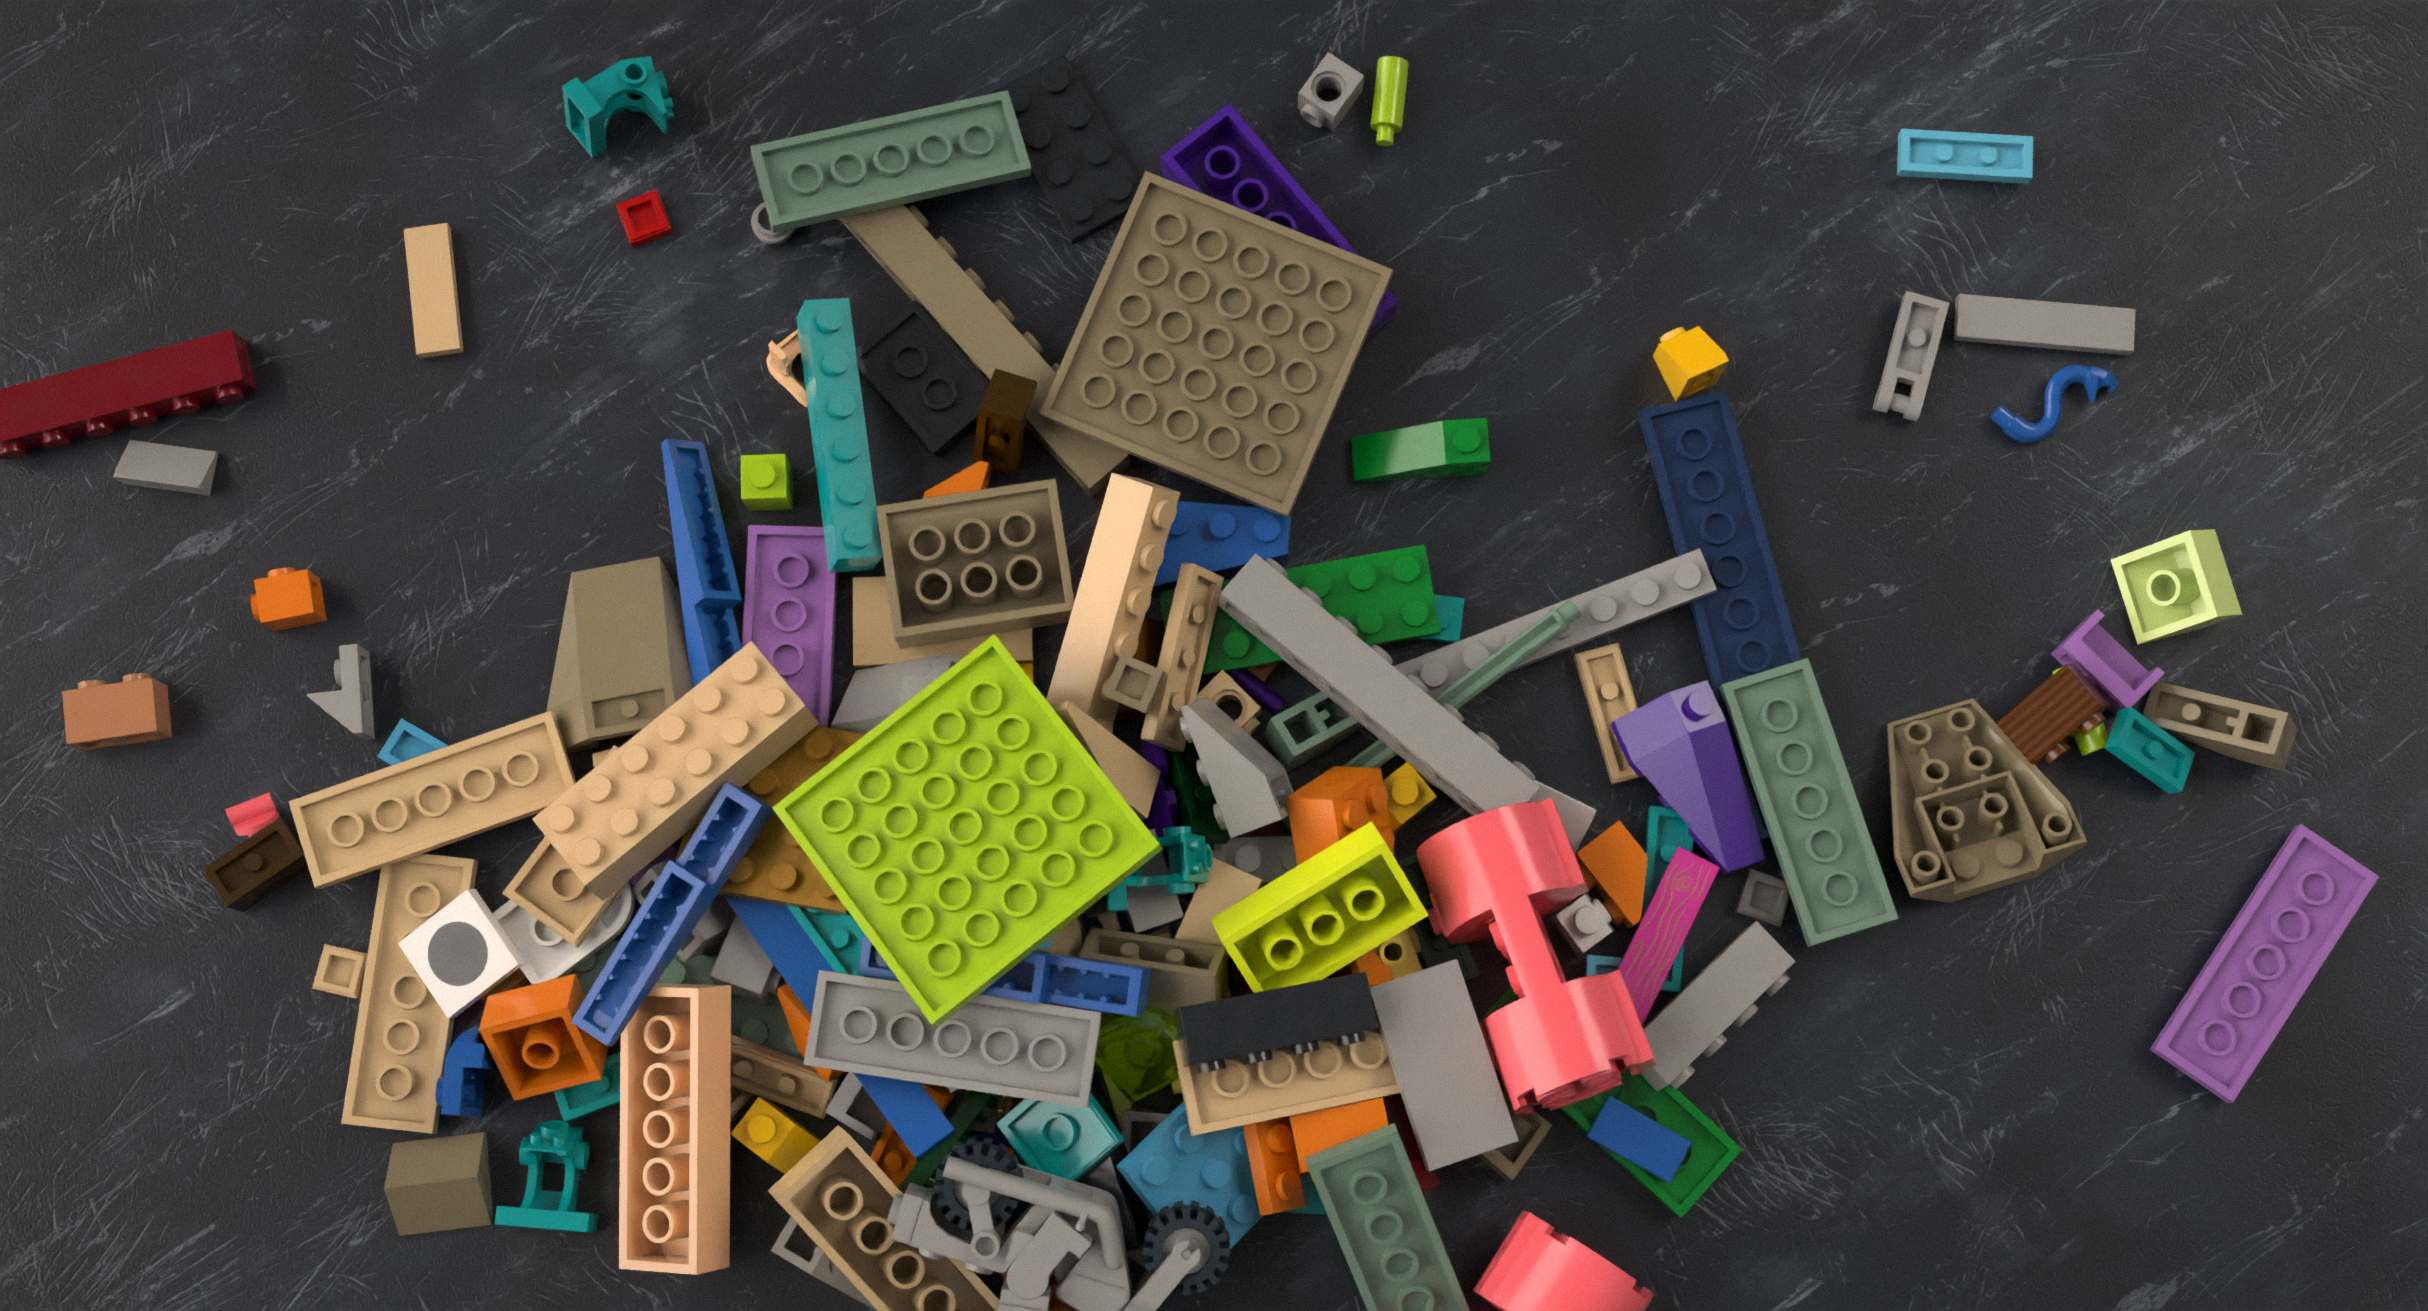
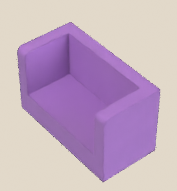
(2106, 664)

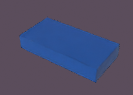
(1638, 1139)

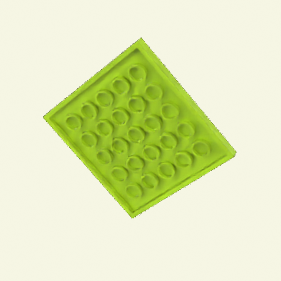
(966, 830)

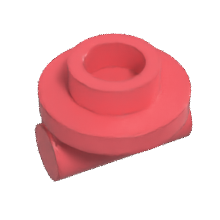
(252, 815)

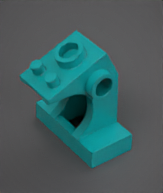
(599, 99)
(1188, 865)
(553, 1143)

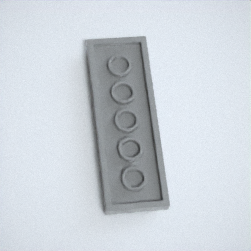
(983, 1047)

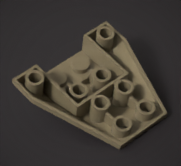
(618, 652)
(1971, 806)

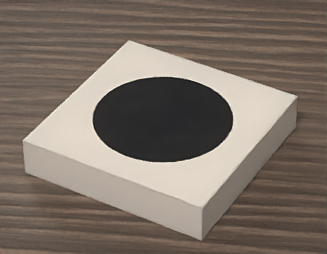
(461, 953)

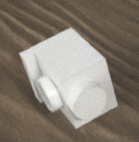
(1583, 924)

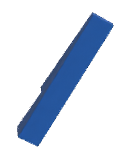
(702, 558)
(672, 912)
(1055, 980)

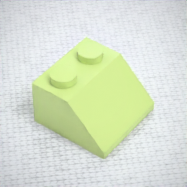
(2176, 586)

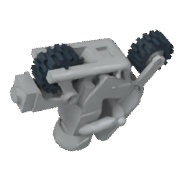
(1062, 1229)

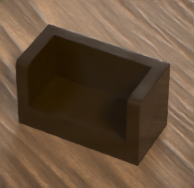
(1002, 420)
(258, 865)

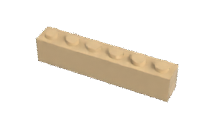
(1113, 593)

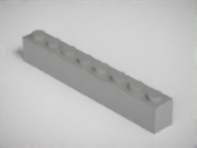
(1373, 690)

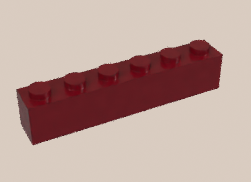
(124, 393)

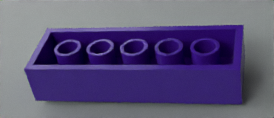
(1236, 167)

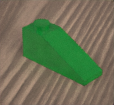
(1423, 451)

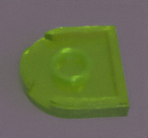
(1138, 1051)

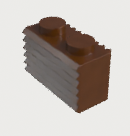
(2054, 716)

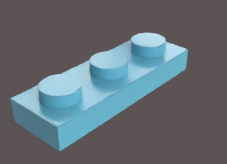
(1965, 156)

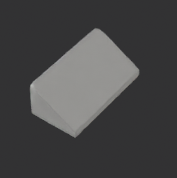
(167, 467)

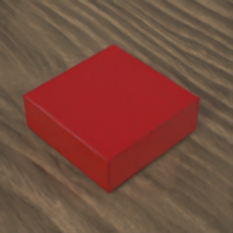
(644, 218)

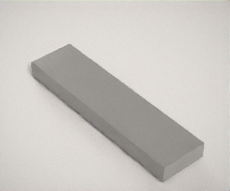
(2044, 324)

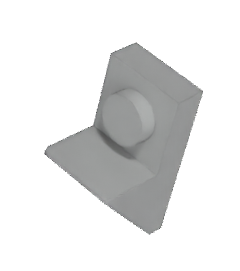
(354, 702)

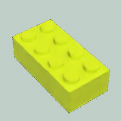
(1320, 914)

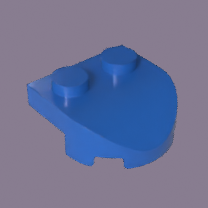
(464, 1076)

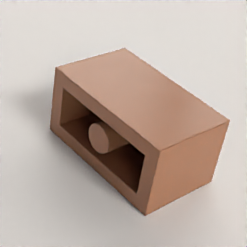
(116, 712)

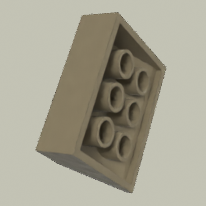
(976, 563)

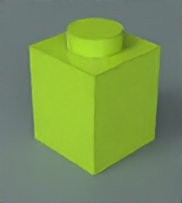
(767, 482)

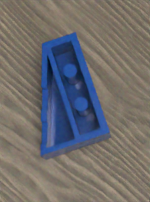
(1220, 540)

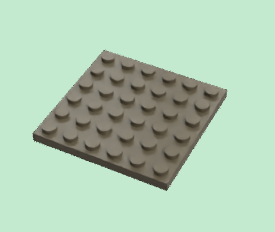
(1216, 344)

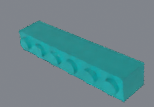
(839, 435)

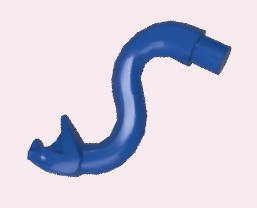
(2018, 429)

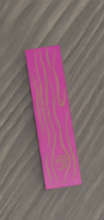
(1665, 927)

